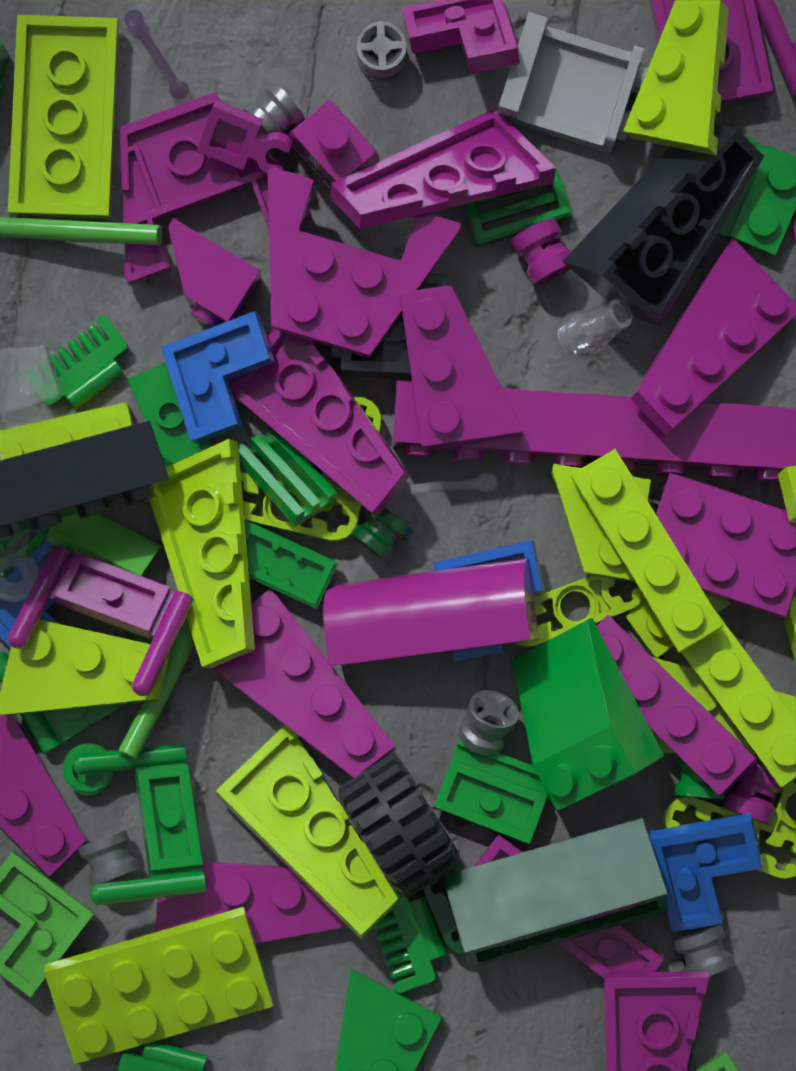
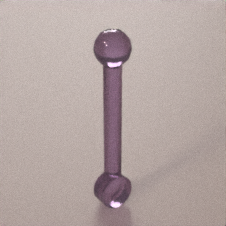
(135, 22)

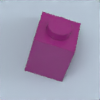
(211, 277)

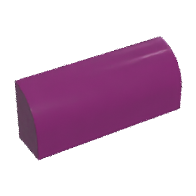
(429, 612)

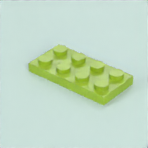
(63, 117)
(158, 985)

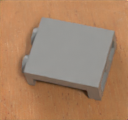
(571, 86)

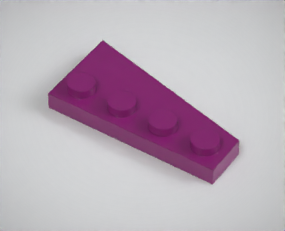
(32, 804)

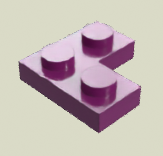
(476, 24)

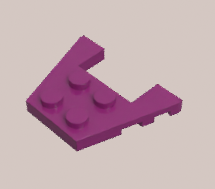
(168, 176)
(334, 289)

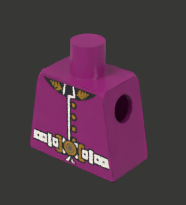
(332, 144)

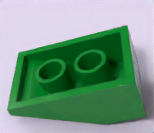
(580, 716)

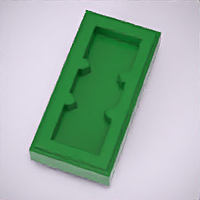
(160, 406)
(287, 566)

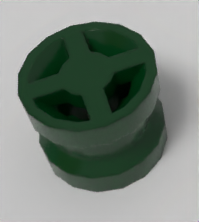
(382, 534)

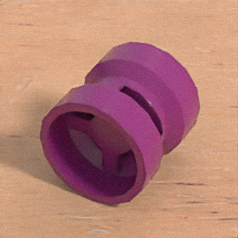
(542, 251)
(754, 794)

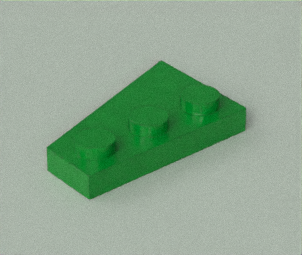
(382, 1028)

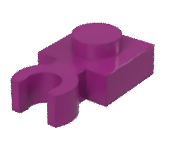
(235, 136)

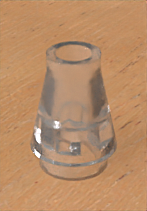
(591, 329)

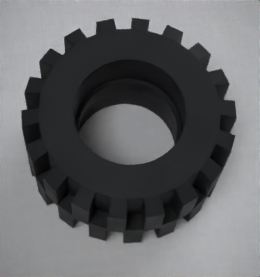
(398, 826)

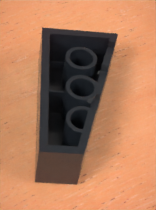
(665, 225)
(79, 478)

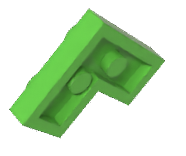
(48, 921)

